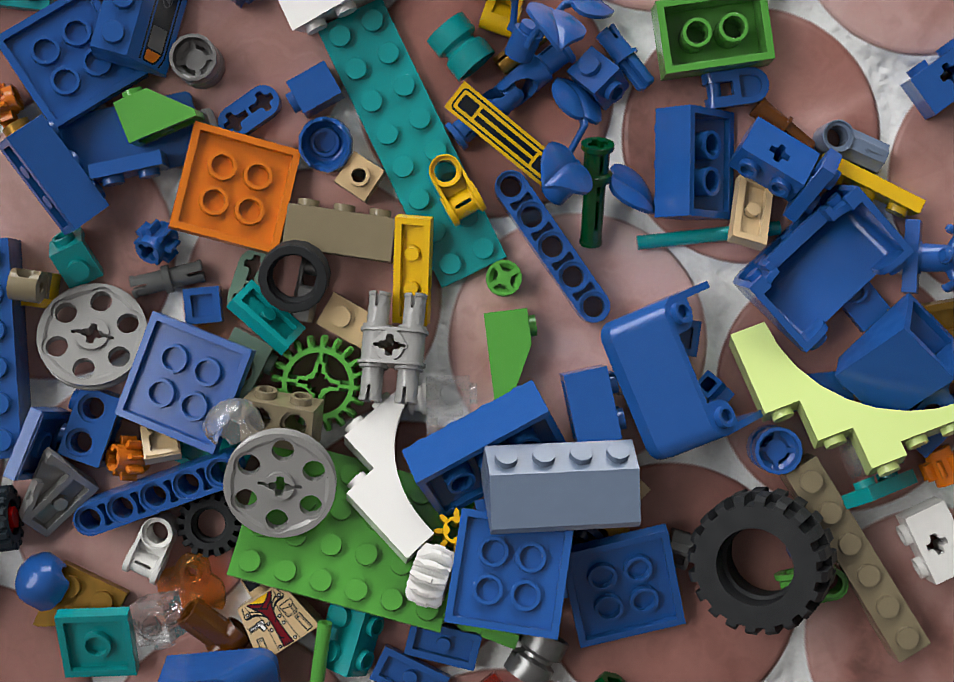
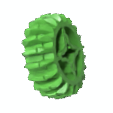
(323, 350)

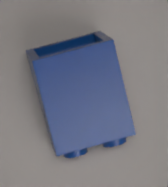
(898, 358)

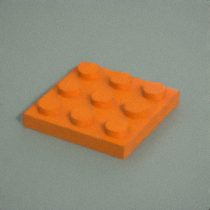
(234, 188)

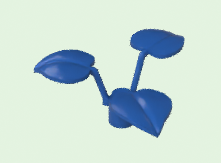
(556, 25)
(563, 173)

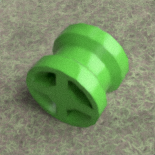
(506, 275)

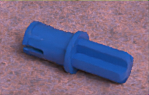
(625, 57)

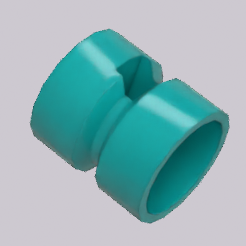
(456, 41)

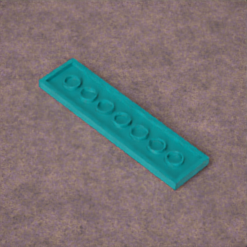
(407, 135)

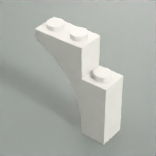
(380, 493)

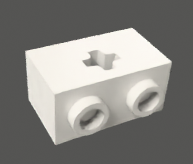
(916, 526)

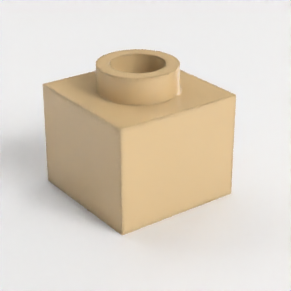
(364, 189)

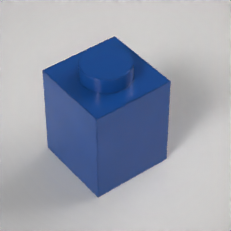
(313, 90)

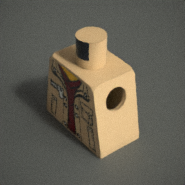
(276, 617)

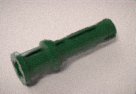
(596, 161)

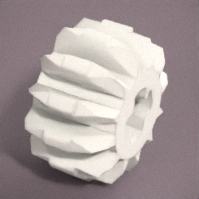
(430, 576)

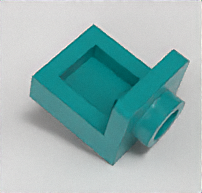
(74, 258)

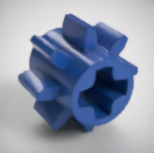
(156, 242)

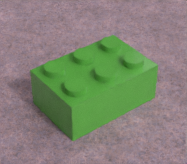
(711, 36)

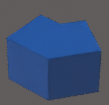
(714, 388)

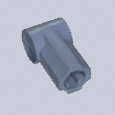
(853, 145)

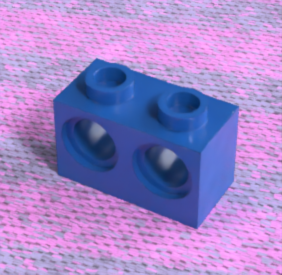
(101, 429)

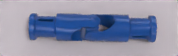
(508, 96)

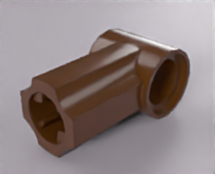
(212, 627)

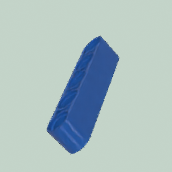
(549, 229)
(146, 501)

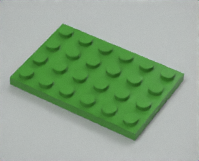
(343, 555)

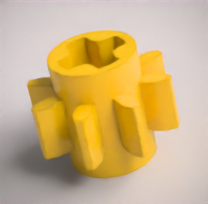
(444, 532)

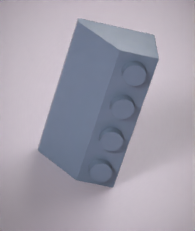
(561, 486)

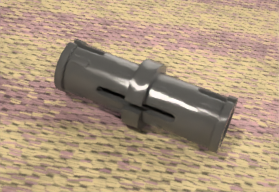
(167, 279)

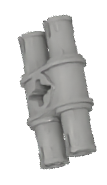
(406, 359)

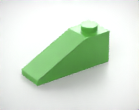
(508, 346)

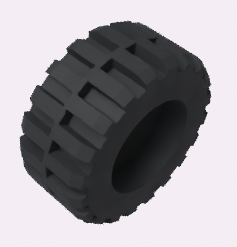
(730, 592)

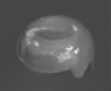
(232, 420)

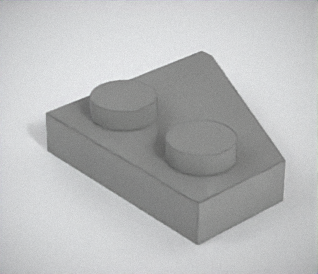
(54, 493)

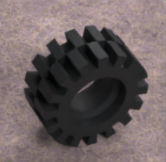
(195, 538)

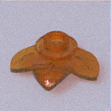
(203, 585)

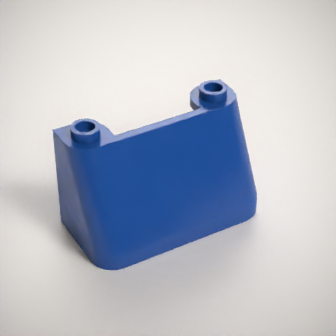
(822, 264)

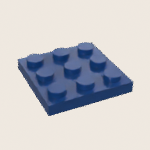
(57, 63)
(180, 378)
(508, 578)
(623, 586)

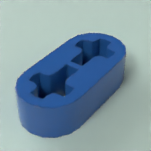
(245, 104)

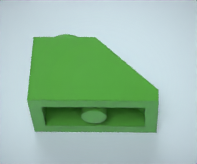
(151, 116)

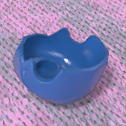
(325, 144)
(41, 581)

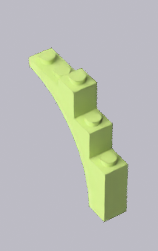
(875, 433)

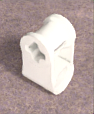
(149, 552)

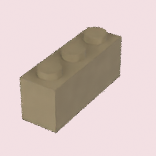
(342, 230)

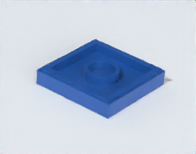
(36, 435)

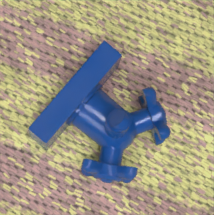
(926, 258)

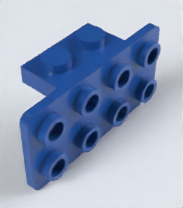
(111, 158)

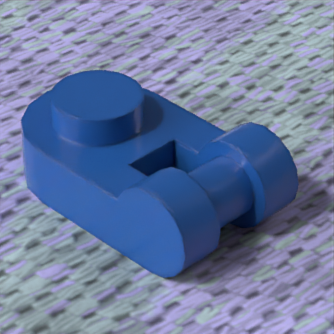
(747, 87)

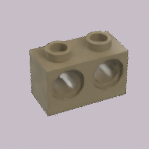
(282, 408)

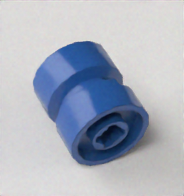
(774, 449)

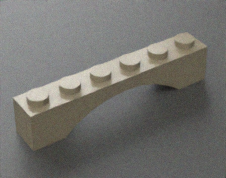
(858, 561)

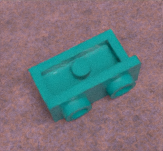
(352, 641)

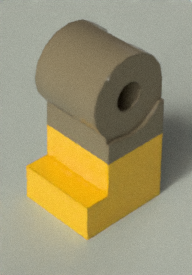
(33, 287)

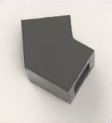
(680, 544)

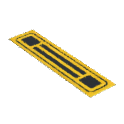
(497, 130)

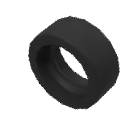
(279, 299)

